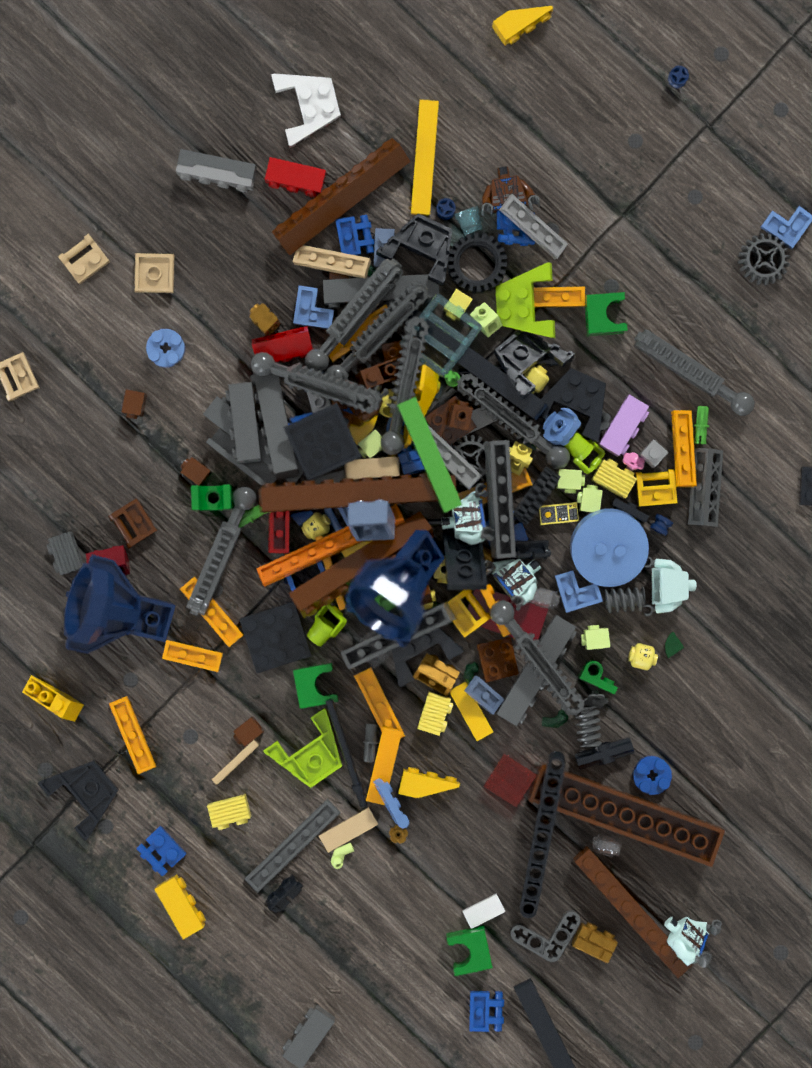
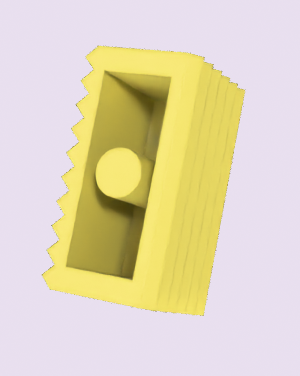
(614, 478)
(434, 713)
(229, 811)

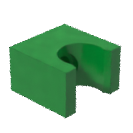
(596, 317)
(201, 494)
(306, 687)
(479, 956)

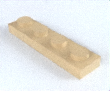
(332, 261)

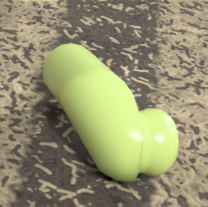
(339, 854)

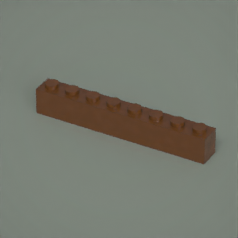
(341, 196)
(337, 579)
(630, 909)

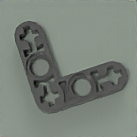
(545, 943)

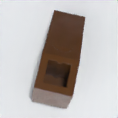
(378, 374)

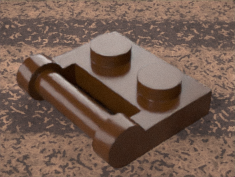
(138, 520)

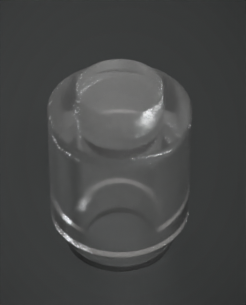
(546, 598)
(606, 845)

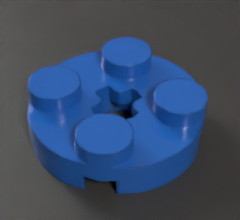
(661, 781)

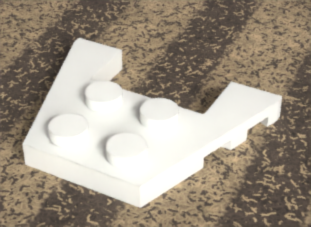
(316, 103)

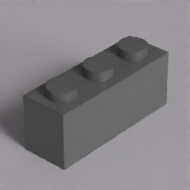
(308, 1036)

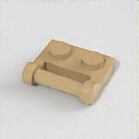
(87, 264)
(21, 374)

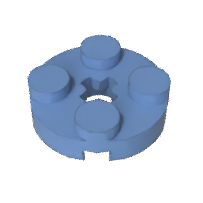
(172, 356)
(569, 424)

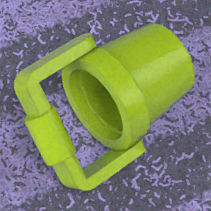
(581, 448)
(323, 628)

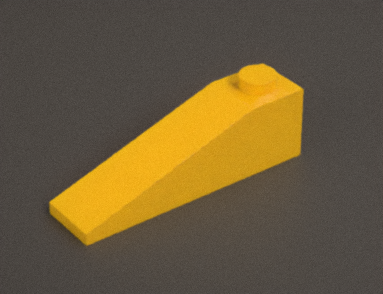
(425, 392)

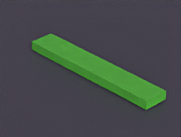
(429, 454)

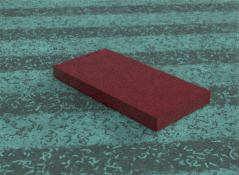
(528, 617)

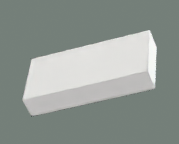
(483, 911)

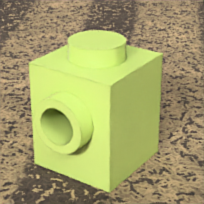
(487, 318)
(370, 445)
(570, 480)
(589, 499)
(595, 638)

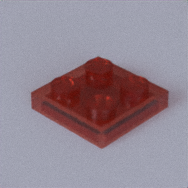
(510, 780)

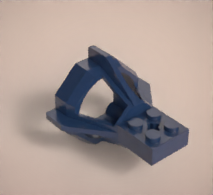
(399, 580)
(106, 610)

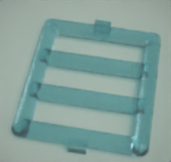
(465, 341)

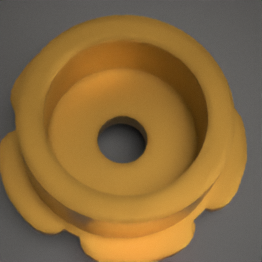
(393, 833)

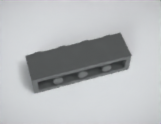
(244, 423)

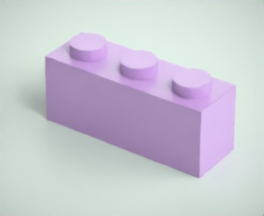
(624, 426)

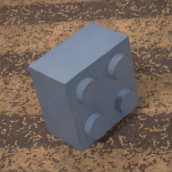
(371, 520)

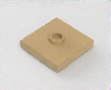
(154, 273)

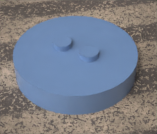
(609, 547)

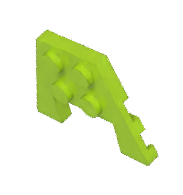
(516, 302)
(315, 759)

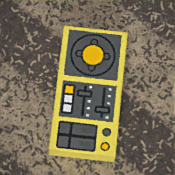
(558, 513)

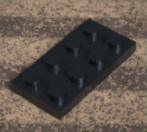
(463, 563)

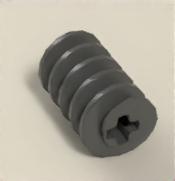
(625, 599)
(589, 727)

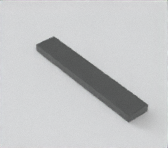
(292, 845)

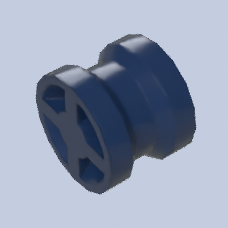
(680, 73)
(446, 205)
(661, 525)

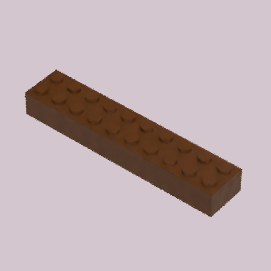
(339, 495)
(633, 817)

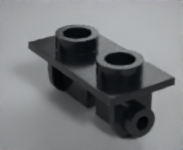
(532, 549)
(289, 887)

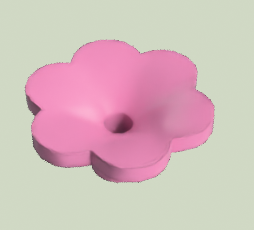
(633, 461)

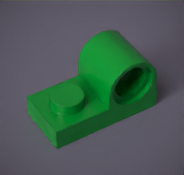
(605, 684)

